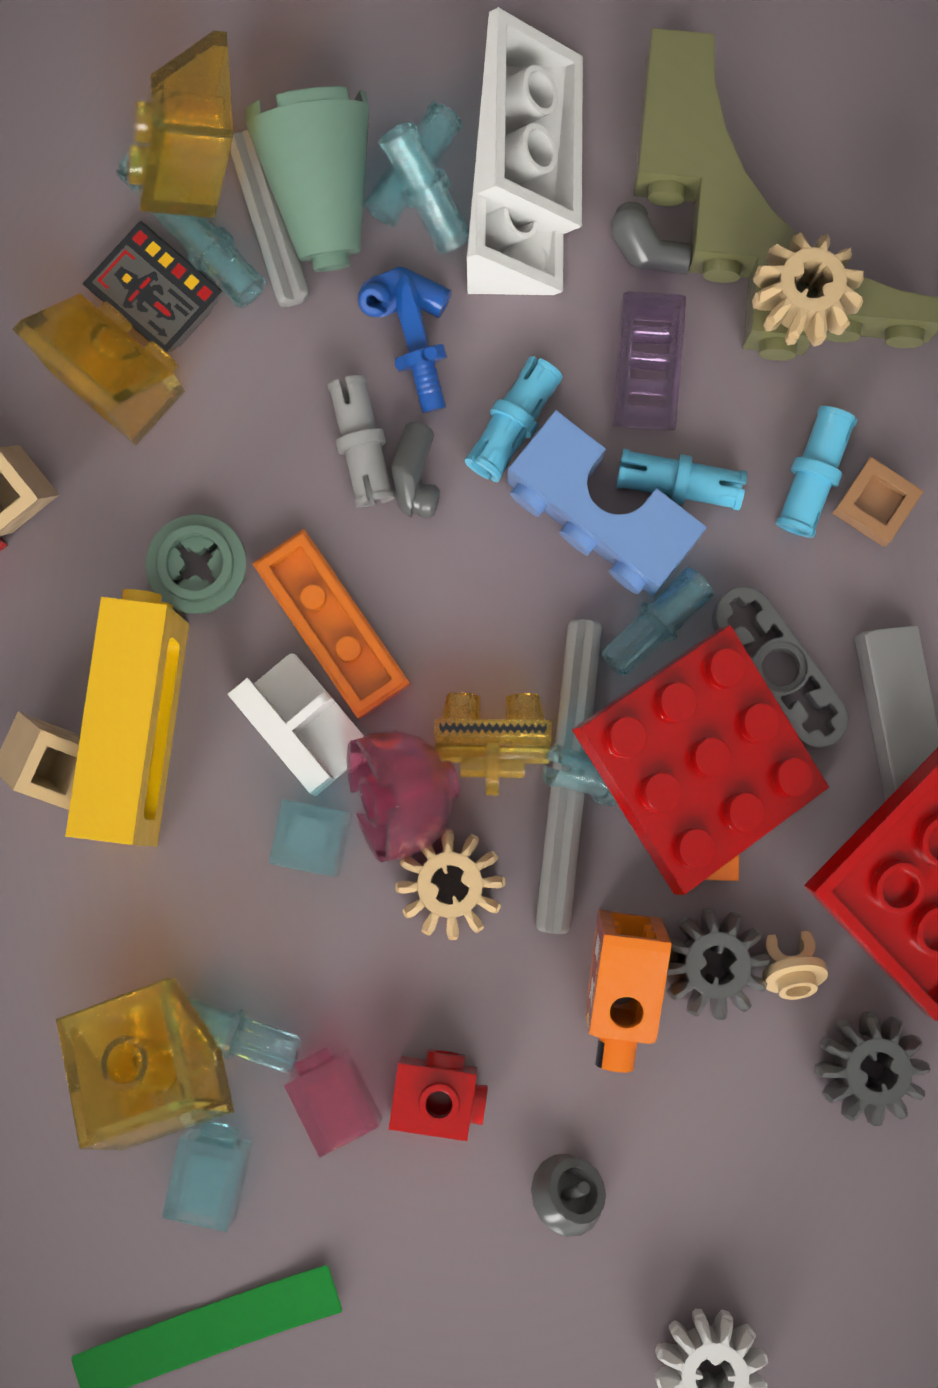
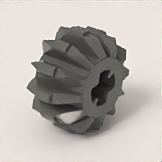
(736, 965)
(851, 1080)

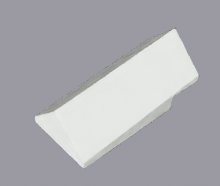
(525, 161)

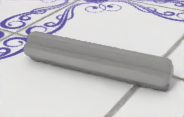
(268, 223)

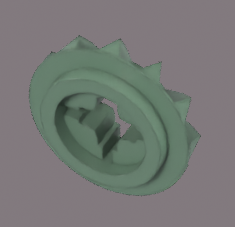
(196, 534)

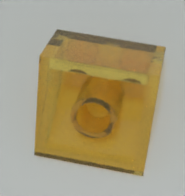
(184, 132)
(103, 363)
(141, 1068)

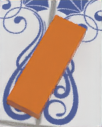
(331, 624)

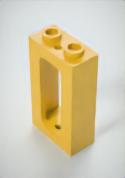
(128, 720)

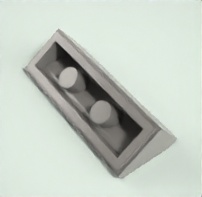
(897, 701)

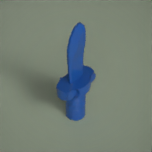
(421, 357)

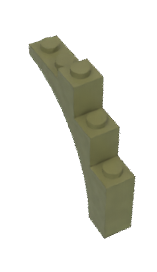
(692, 158)

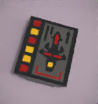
(154, 288)

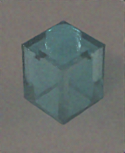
(310, 838)
(208, 1177)

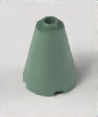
(316, 169)

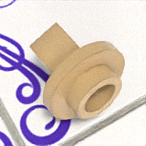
(794, 975)

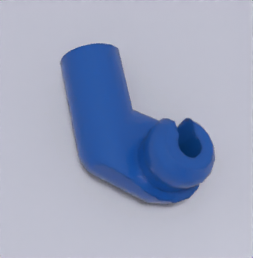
(379, 293)

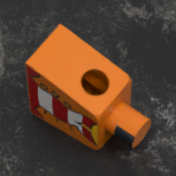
(631, 962)

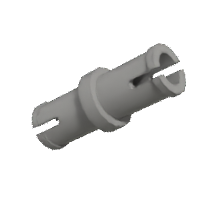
(360, 441)

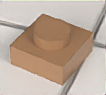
(877, 502)

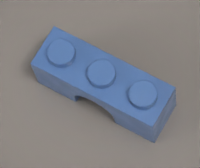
(640, 545)

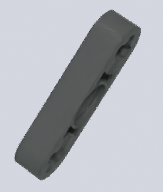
(786, 641)

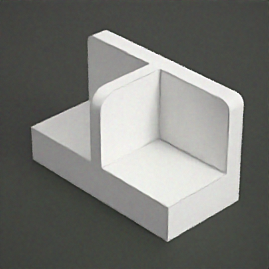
(298, 722)

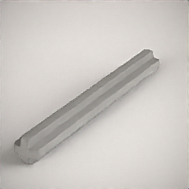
(566, 805)

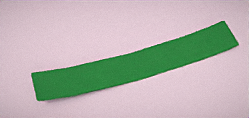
(209, 1331)

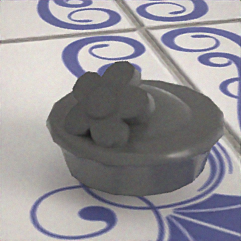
(568, 1194)

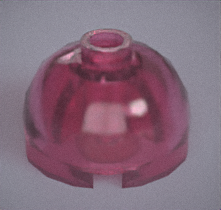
(402, 792)

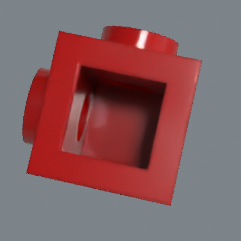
(437, 1096)

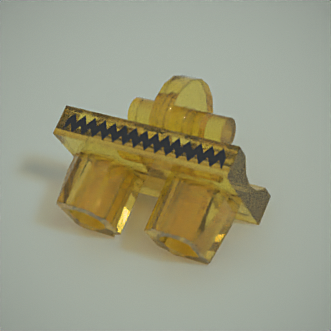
(493, 746)

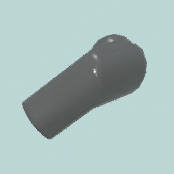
(642, 244)
(407, 472)

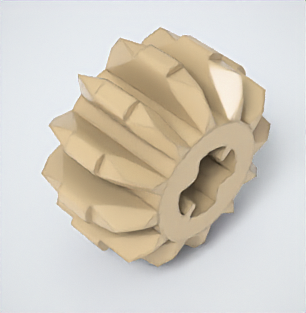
(818, 269)
(429, 891)

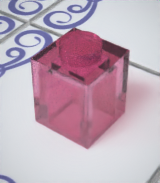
(332, 1099)

